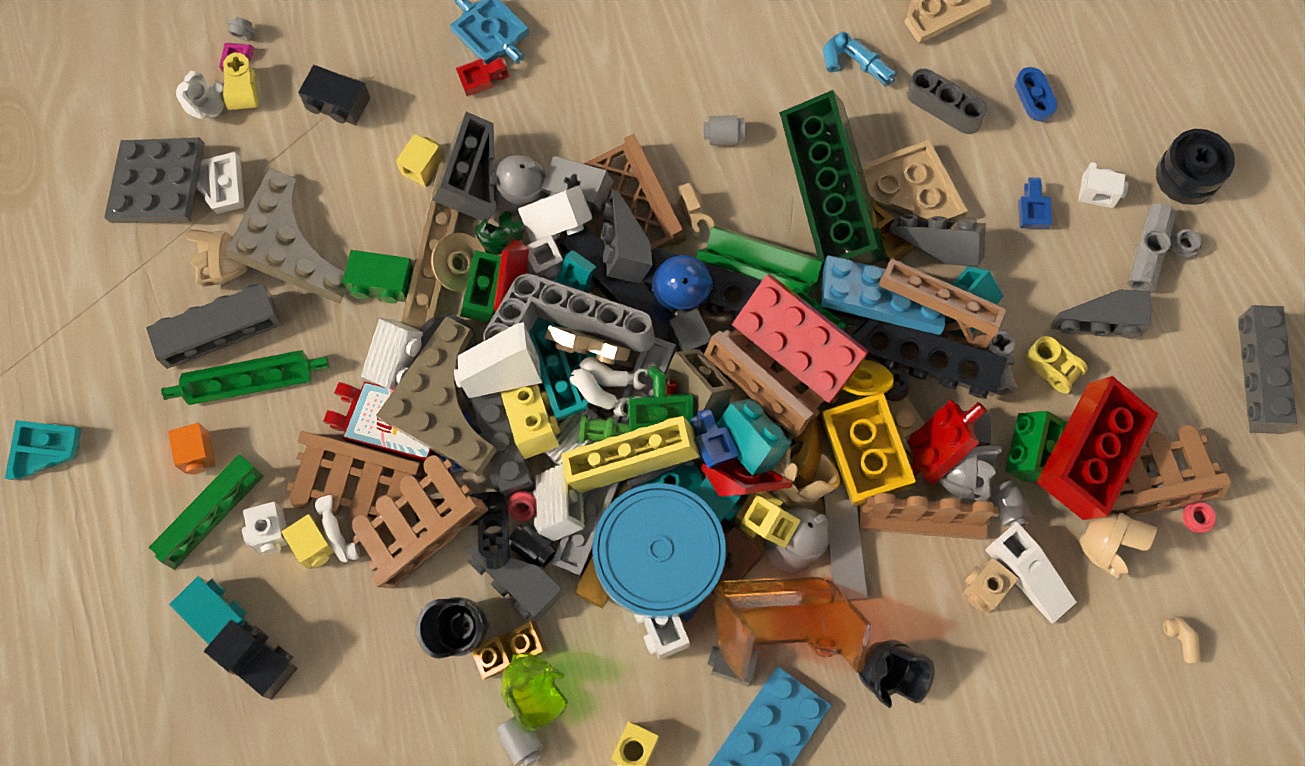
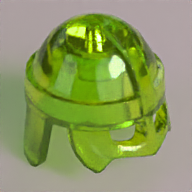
(531, 691)

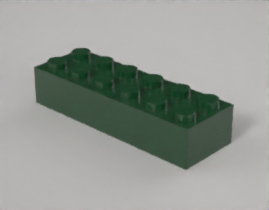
(832, 181)

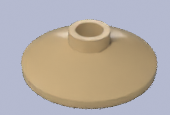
(459, 247)

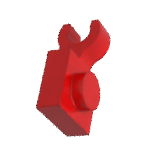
(478, 76)

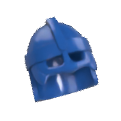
(672, 292)

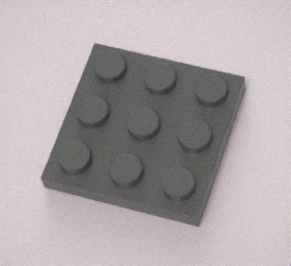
(154, 180)

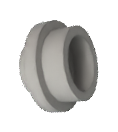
(241, 28)
(1188, 236)

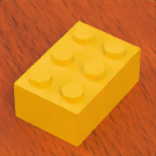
(867, 449)

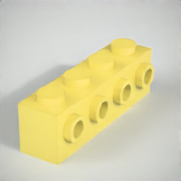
(530, 419)
(630, 454)

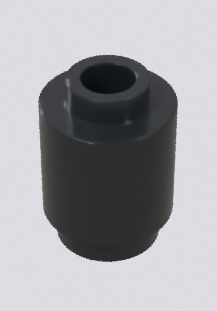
(532, 546)

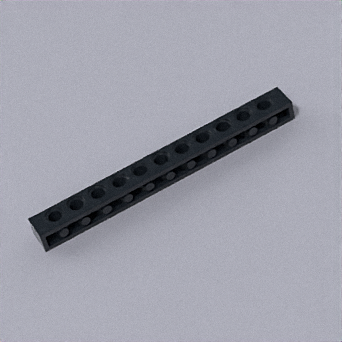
(988, 365)

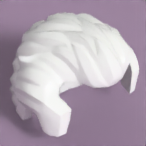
(199, 97)

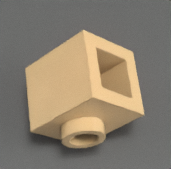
(988, 585)

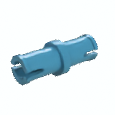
(870, 62)

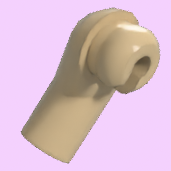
(1187, 635)

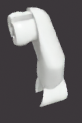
(609, 378)
(594, 394)
(344, 551)

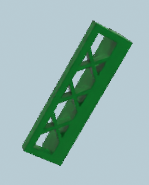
(761, 258)
(205, 512)

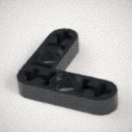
(493, 517)

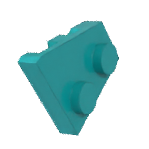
(40, 447)

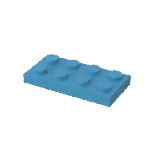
(856, 290)
(774, 725)

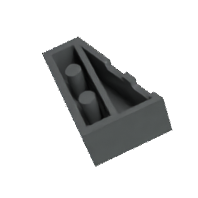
(468, 171)

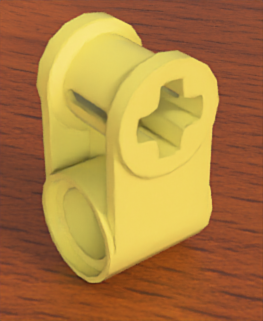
(239, 83)
(1057, 365)

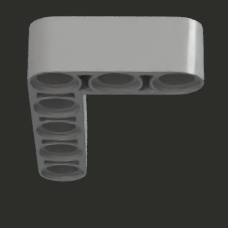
(567, 313)

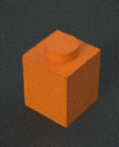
(191, 448)

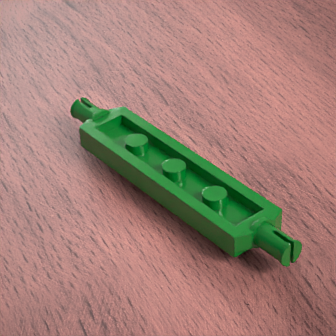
(245, 377)

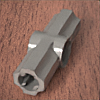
(1148, 261)

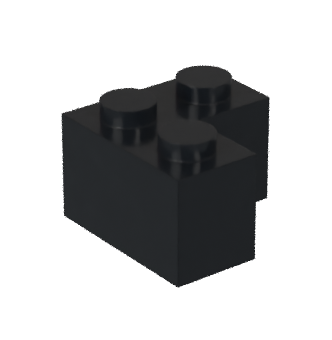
(245, 653)

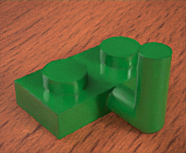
(657, 408)

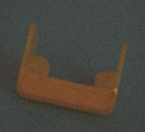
(786, 613)

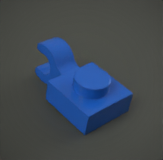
(1033, 208)
(713, 443)

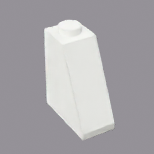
(499, 364)

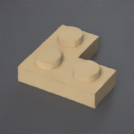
(573, 340)

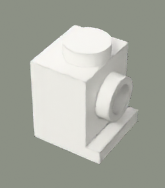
(1102, 186)

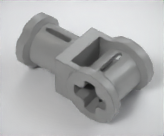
(1006, 342)

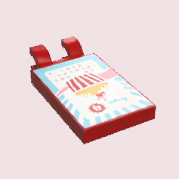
(364, 427)

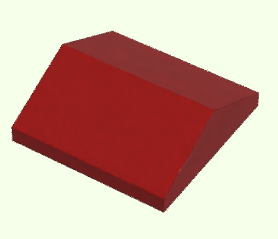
(512, 265)
(735, 479)

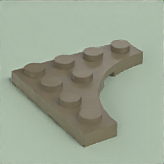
(274, 245)
(428, 402)

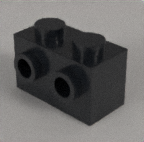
(334, 95)

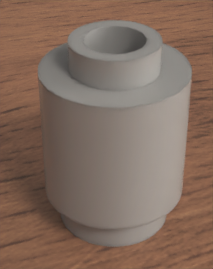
(724, 130)
(1011, 504)
(519, 743)

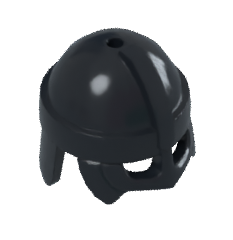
(438, 630)
(898, 669)

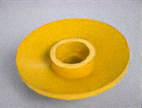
(869, 379)

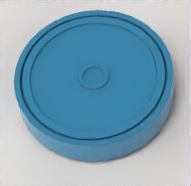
(658, 550)

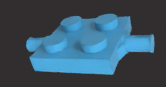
(490, 30)

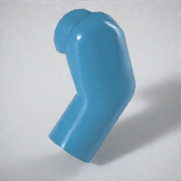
(834, 49)

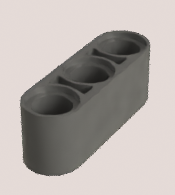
(940, 89)

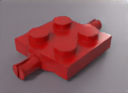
(944, 440)

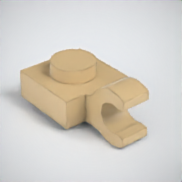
(692, 204)

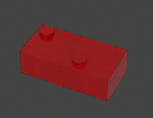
(1097, 448)

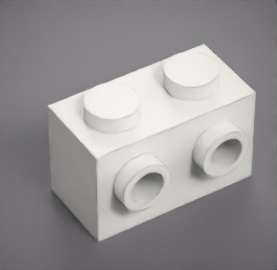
(556, 214)
(664, 635)

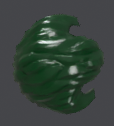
(498, 238)

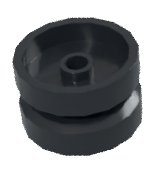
(1195, 166)

